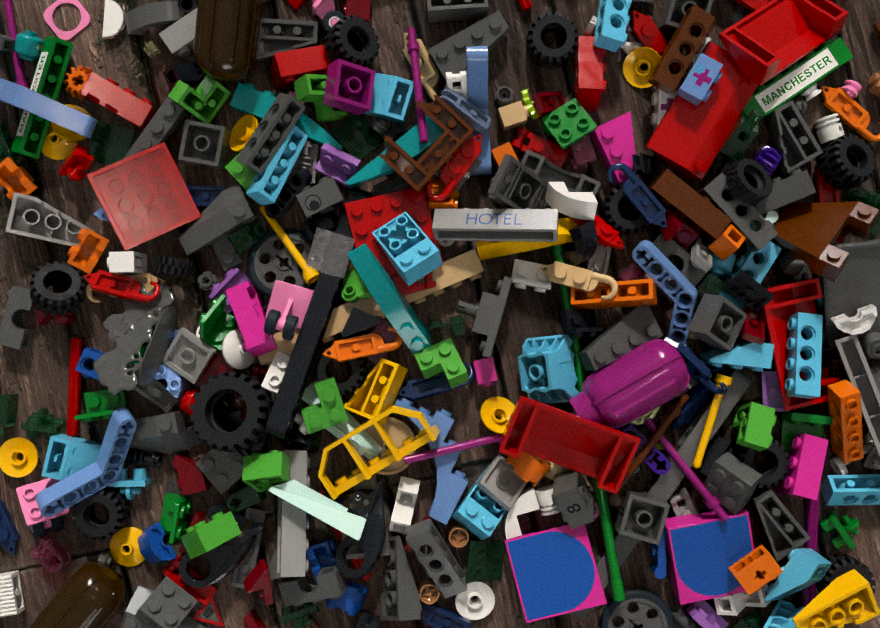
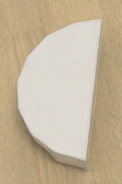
(113, 19)

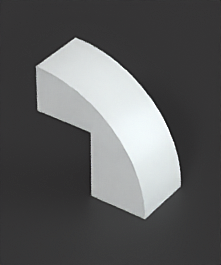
(573, 204)
(525, 503)
(404, 505)
(735, 603)

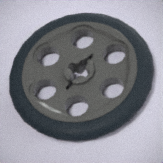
(265, 246)
(645, 601)

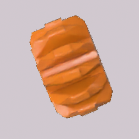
(74, 81)

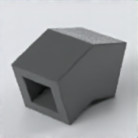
(6, 43)

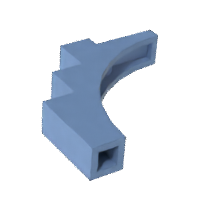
(449, 482)

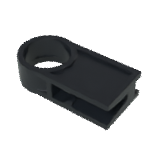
(644, 165)

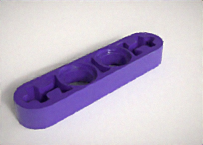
(661, 457)

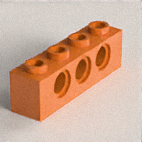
(629, 294)
(846, 425)

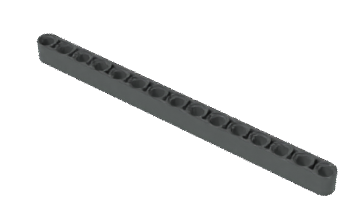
(664, 485)

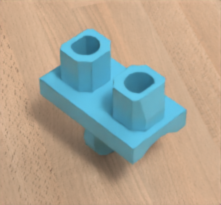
(139, 479)

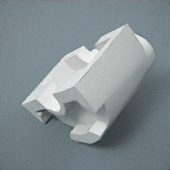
(857, 324)

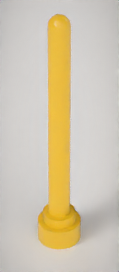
(309, 275)
(710, 420)

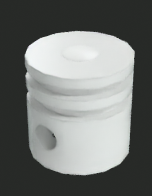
(828, 128)
(545, 501)

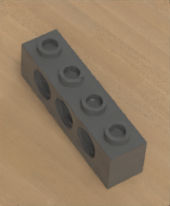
(270, 133)
(765, 229)
(436, 558)

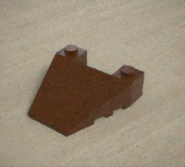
(814, 227)

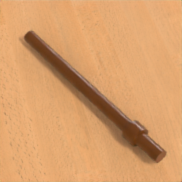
(673, 412)

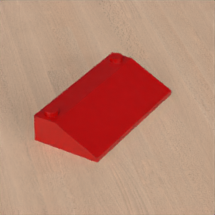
(781, 35)
(694, 134)
(787, 301)
(569, 442)

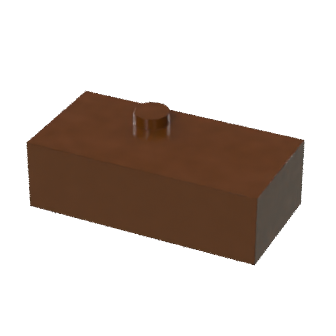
(690, 205)

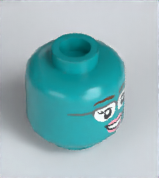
(28, 45)

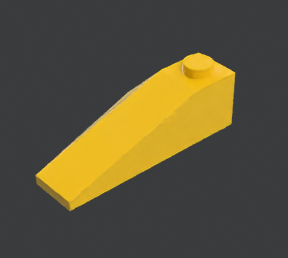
(841, 602)

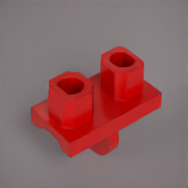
(76, 163)

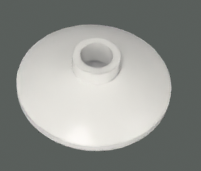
(233, 351)
(475, 608)

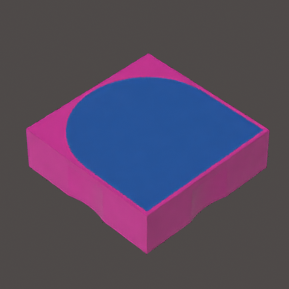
(703, 550)
(555, 572)

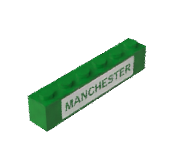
(799, 77)
(46, 81)

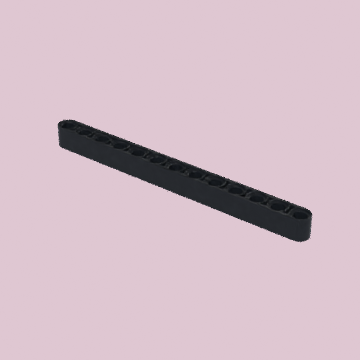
(309, 339)

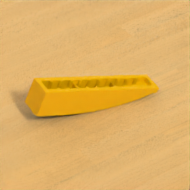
(495, 249)

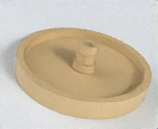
(398, 431)

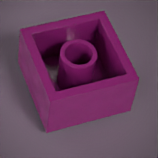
(349, 87)

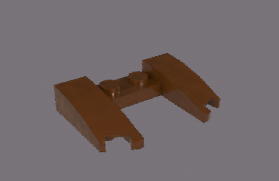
(454, 135)

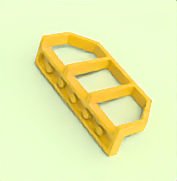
(375, 464)

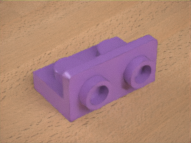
(337, 164)
(233, 278)
(771, 391)
(705, 615)

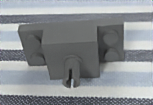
(517, 186)
(487, 314)

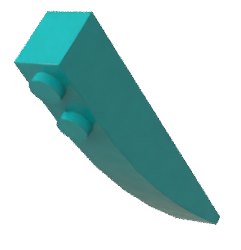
(257, 103)
(408, 142)
(390, 299)

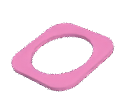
(67, 35)

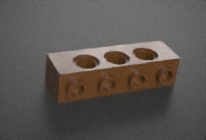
(702, 24)

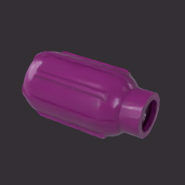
(632, 385)

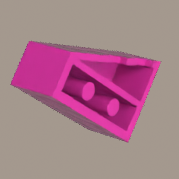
(616, 144)
(250, 318)
(805, 467)

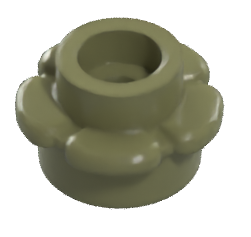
(152, 48)

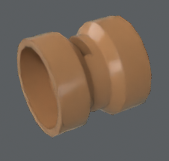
(458, 540)
(429, 595)

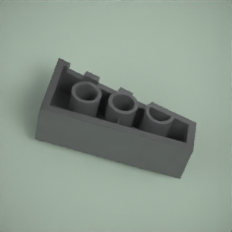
(451, 53)
(622, 336)

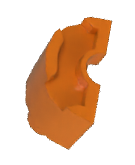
(15, 178)
(449, 203)
(88, 250)
(529, 467)

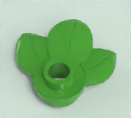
(355, 285)

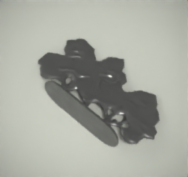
(129, 333)

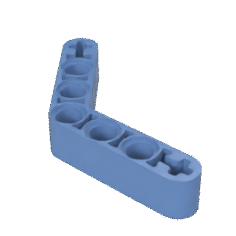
(478, 96)
(47, 108)
(675, 292)
(96, 475)

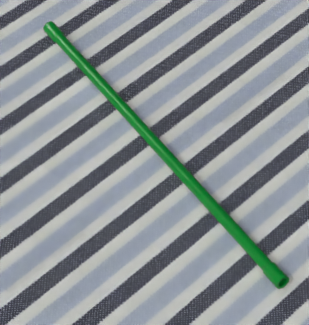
(616, 582)

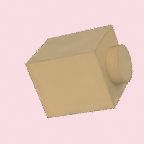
(513, 115)

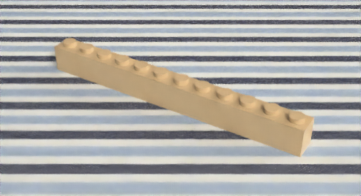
(448, 274)

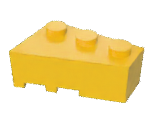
(378, 390)

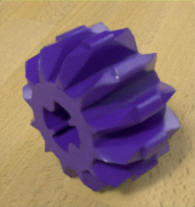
(768, 158)

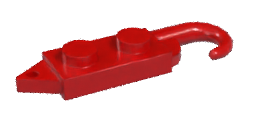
(649, 34)
(457, 168)
(605, 233)
(120, 286)

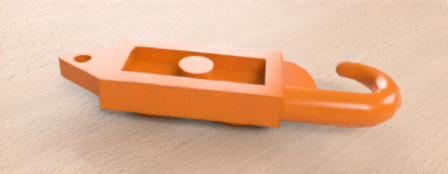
(849, 111)
(361, 346)

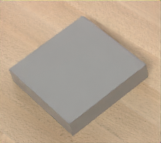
(188, 355)
(501, 482)

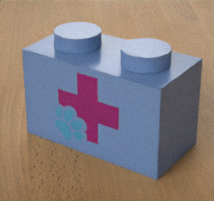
(699, 79)

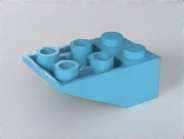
(391, 98)
(408, 248)
(742, 354)
(68, 455)
(478, 512)
(801, 571)

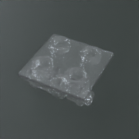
(330, 252)

